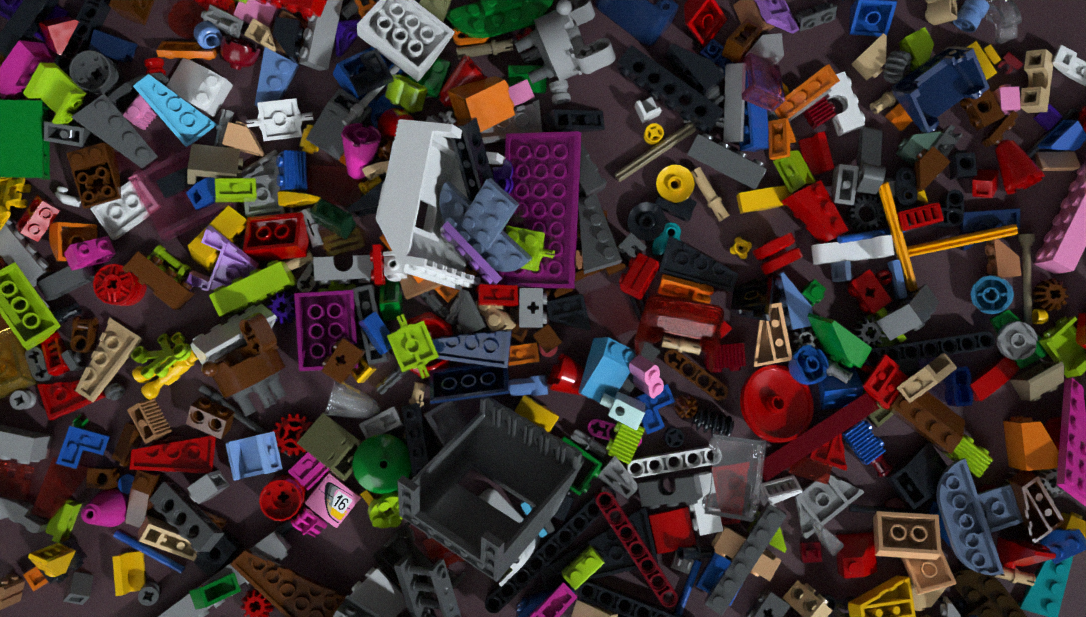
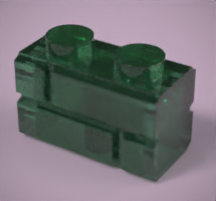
(333, 218)

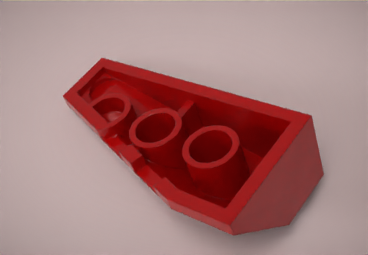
(1022, 553)

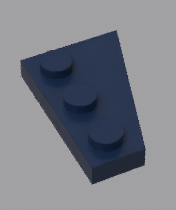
(988, 219)

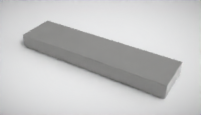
(734, 105)

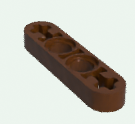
(696, 373)

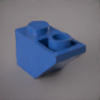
(202, 193)

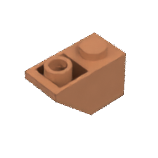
(1001, 260)

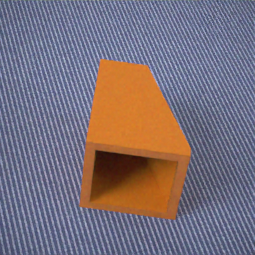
(483, 99)
(1029, 445)

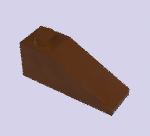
(142, 489)

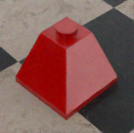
(703, 19)
(857, 555)

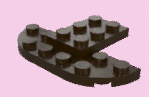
(985, 595)

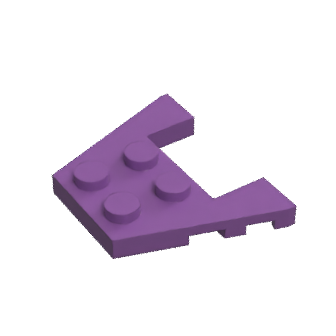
(230, 264)

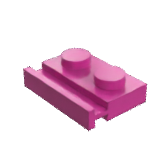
(308, 470)

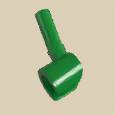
(78, 423)

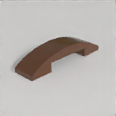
(580, 275)

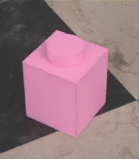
(1007, 98)

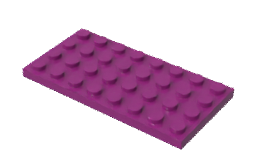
(548, 195)

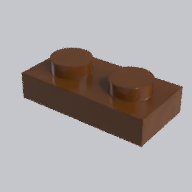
(1003, 125)

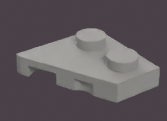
(618, 478)

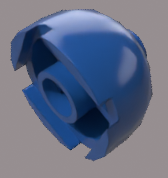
(808, 365)

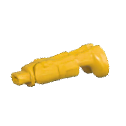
(152, 389)

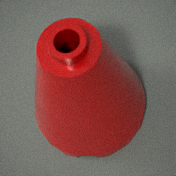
(465, 72)
(388, 122)
(1016, 167)
(566, 376)

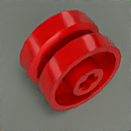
(777, 253)

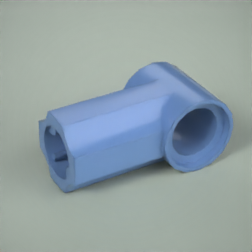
(529, 386)

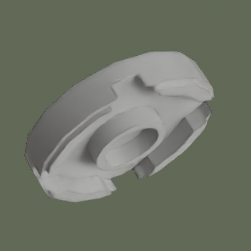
(1016, 340)

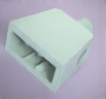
(631, 411)

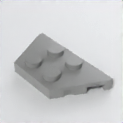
(266, 190)
(823, 502)

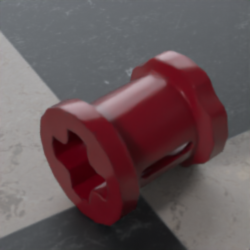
(882, 471)

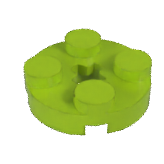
(385, 519)

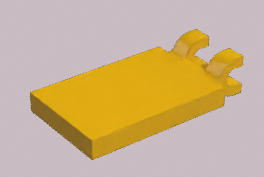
(8, 193)

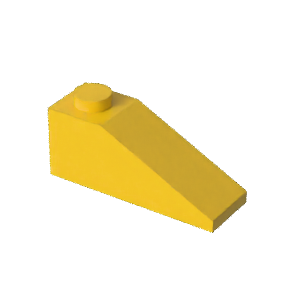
(53, 559)

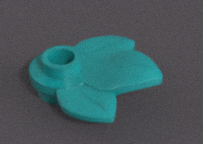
(660, 242)

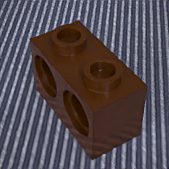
(741, 40)
(210, 417)

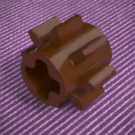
(385, 149)
(686, 406)

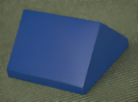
(871, 17)
(836, 393)

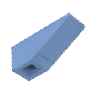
(794, 304)

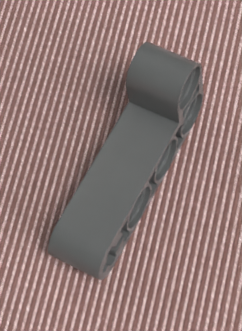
(870, 171)

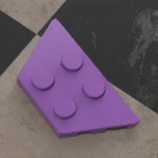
(777, 14)

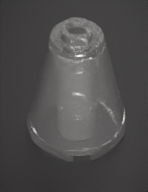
(350, 402)

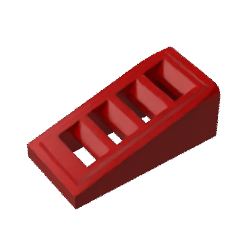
(932, 212)
(58, 366)

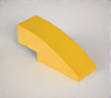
(762, 199)

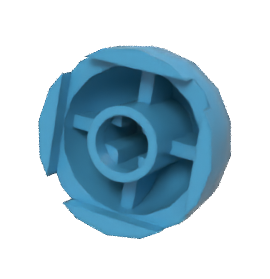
(992, 294)

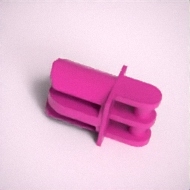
(309, 523)

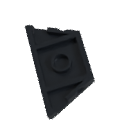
(754, 299)

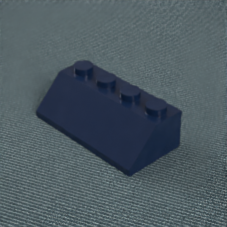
(467, 382)

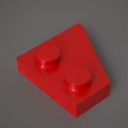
(831, 453)

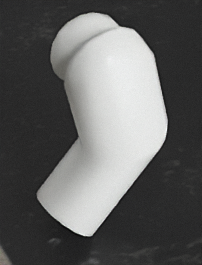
(62, 195)

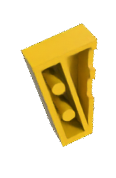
(227, 223)

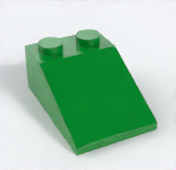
(839, 342)

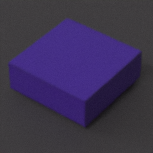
(1049, 118)

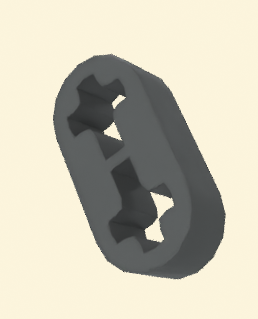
(37, 364)

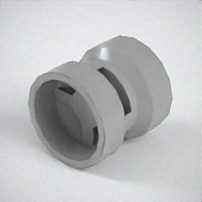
(560, 92)

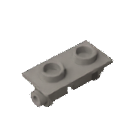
(223, 21)

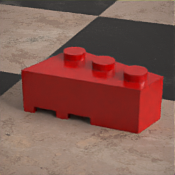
(817, 211)

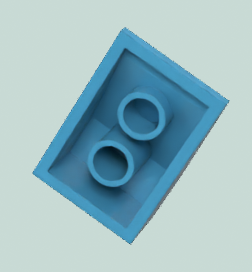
(605, 368)

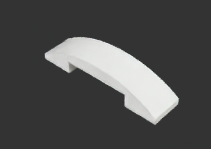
(1068, 64)

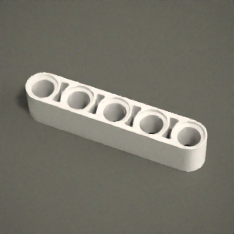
(663, 458)

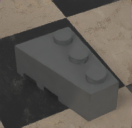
(589, 180)
(910, 313)

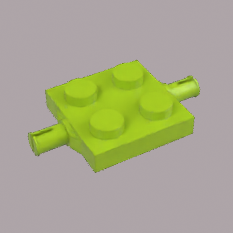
(532, 243)
(412, 346)

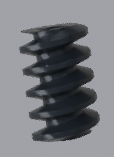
(712, 421)

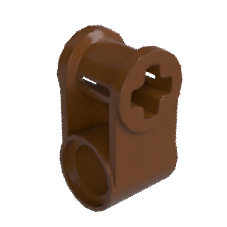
(86, 333)

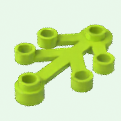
(178, 353)

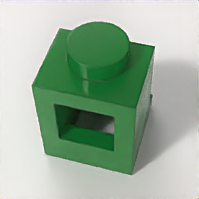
(813, 292)

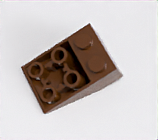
(96, 174)

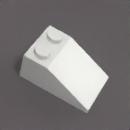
(199, 86)

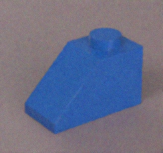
(1066, 136)

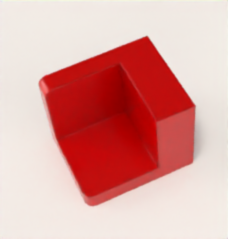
(985, 183)

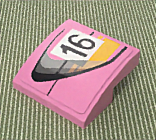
(332, 500)

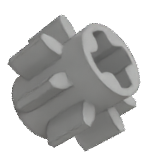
(809, 338)

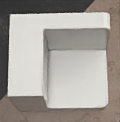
(647, 109)

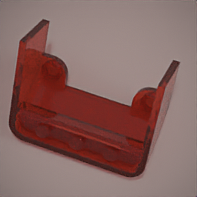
(681, 318)

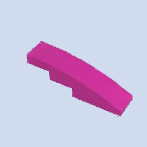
(555, 603)

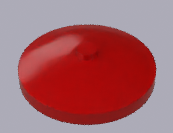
(776, 404)

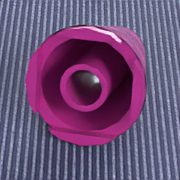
(359, 147)
(106, 508)

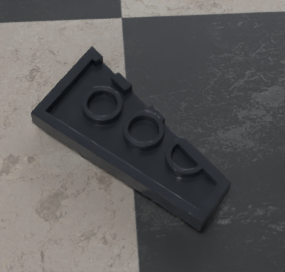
(692, 265)

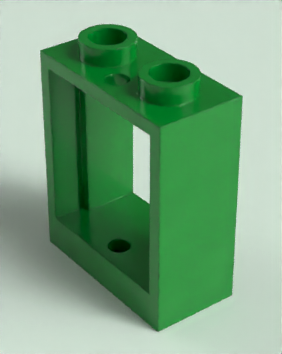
(593, 472)

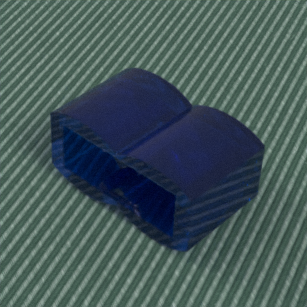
(958, 388)

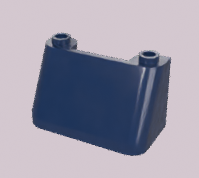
(640, 17)
(940, 85)

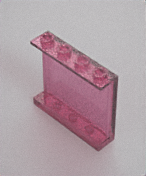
(176, 213)

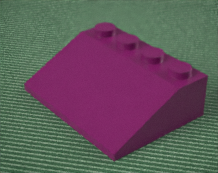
(320, 323)

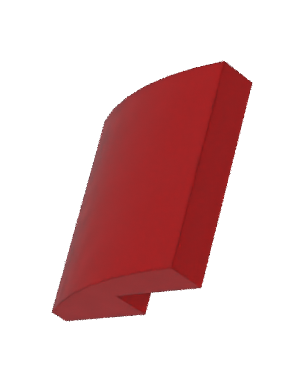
(884, 381)
(672, 530)

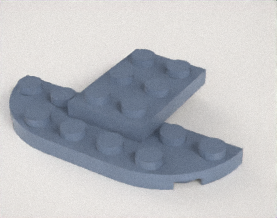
(483, 223)
(974, 516)

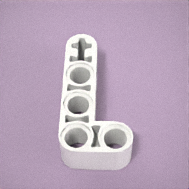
(853, 251)

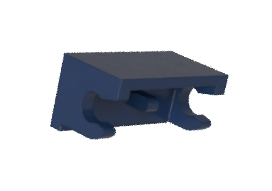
(112, 46)

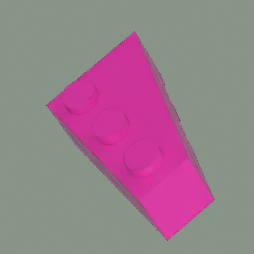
(20, 67)

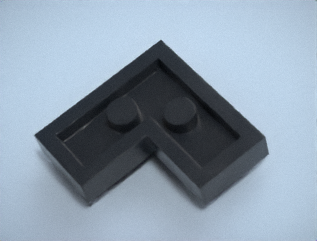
(374, 77)

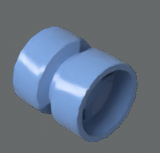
(971, 14)

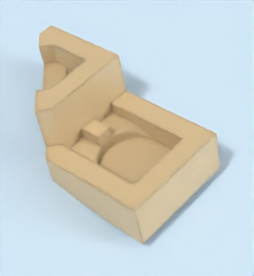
(261, 34)

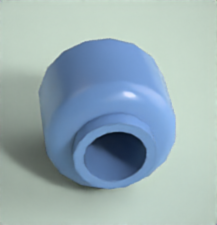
(207, 35)

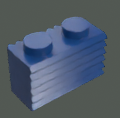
(292, 171)
(863, 442)

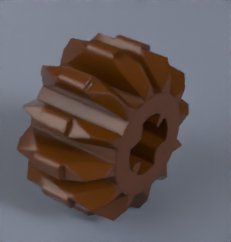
(1057, 292)

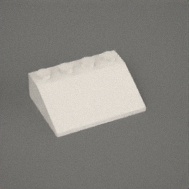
(405, 34)

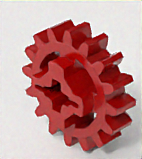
(286, 424)

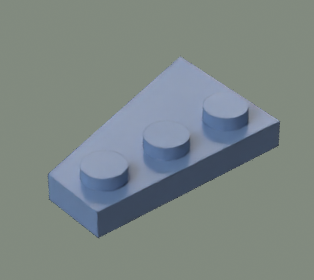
(274, 77)

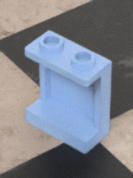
(254, 456)

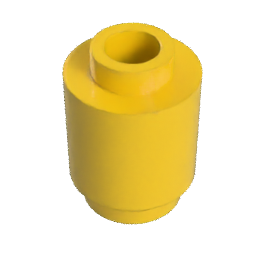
(307, 146)

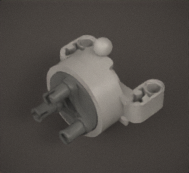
(561, 43)

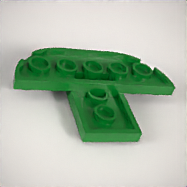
(496, 17)

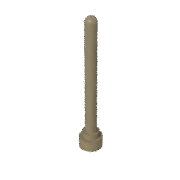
(1026, 242)

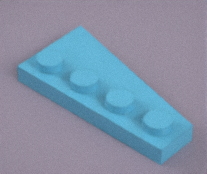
(177, 113)

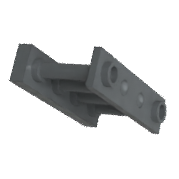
(414, 589)

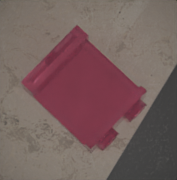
(764, 83)

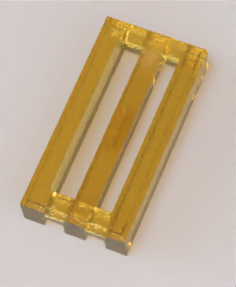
(329, 238)

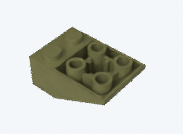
(330, 446)

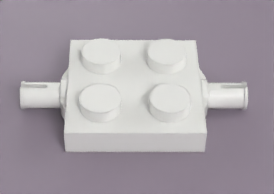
(279, 119)

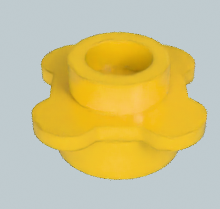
(745, 247)

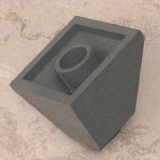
(469, 317)

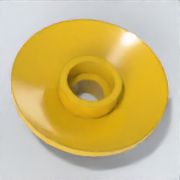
(677, 174)

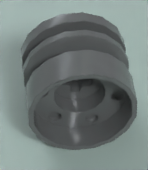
(87, 67)

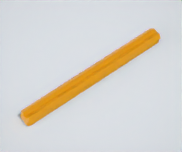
(897, 236)
(962, 240)

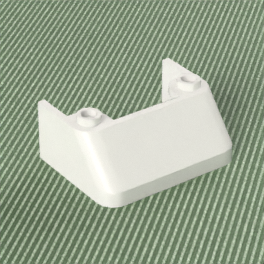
(495, 499)

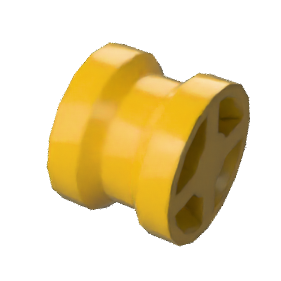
(655, 131)

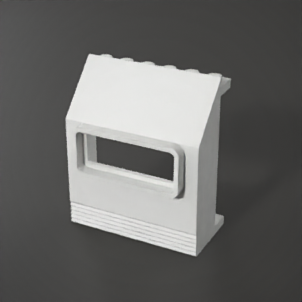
(416, 173)

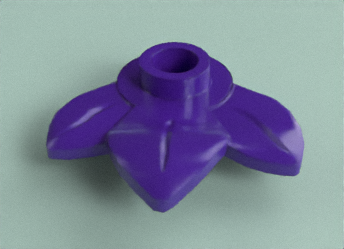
(503, 176)

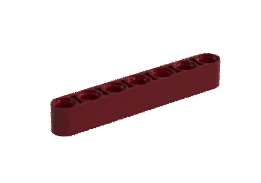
(818, 435)
(639, 555)

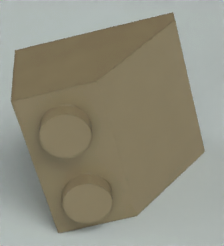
(1038, 380)

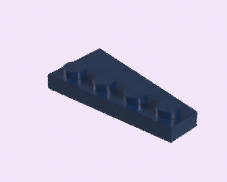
(479, 348)

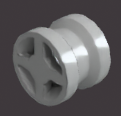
(27, 397)

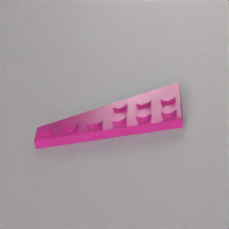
(1072, 447)

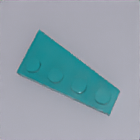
(1048, 591)

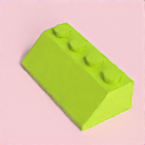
(252, 289)
(24, 308)

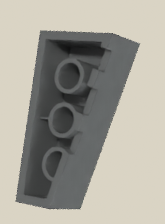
(111, 126)

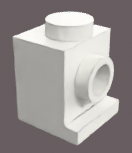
(392, 273)

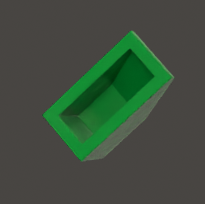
(391, 300)
(214, 591)

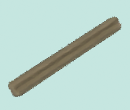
(655, 151)

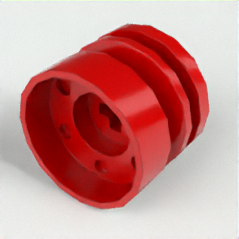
(128, 288)
(275, 505)

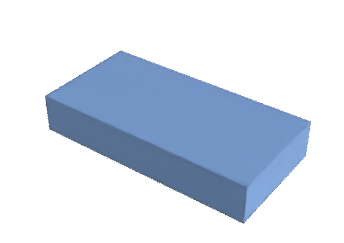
(898, 280)

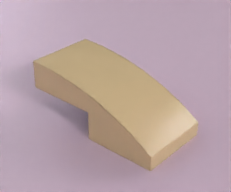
(375, 169)

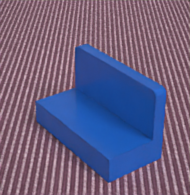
(376, 332)

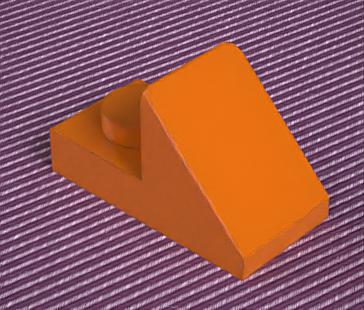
(780, 138)

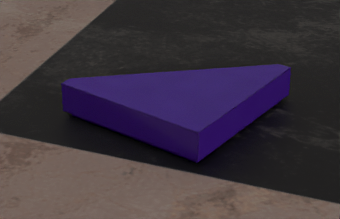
(345, 35)

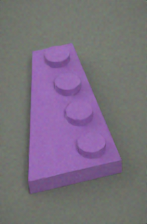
(473, 258)

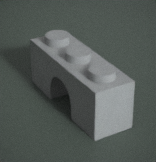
(326, 272)

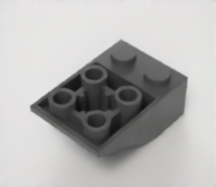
(329, 126)

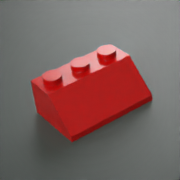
(276, 237)

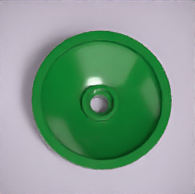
(368, 458)

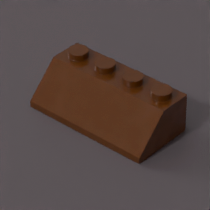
(931, 420)

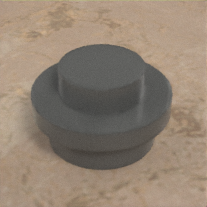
(114, 391)

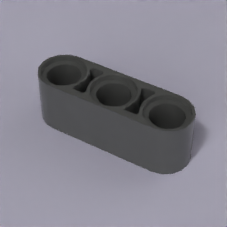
(65, 281)

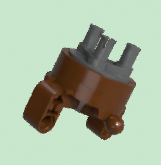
(250, 366)

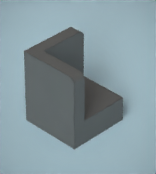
(78, 588)

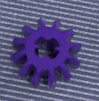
(278, 303)

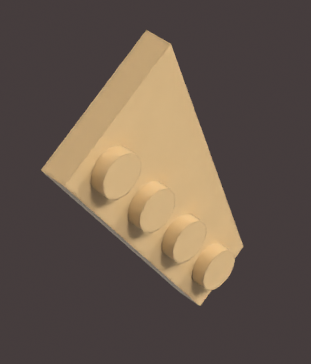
(112, 352)

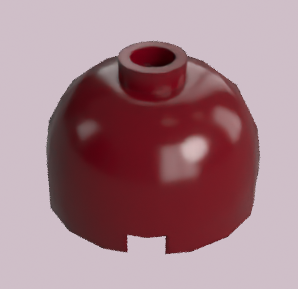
(239, 52)

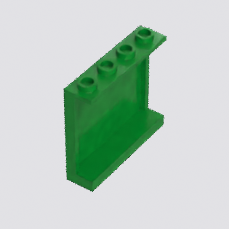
(22, 139)

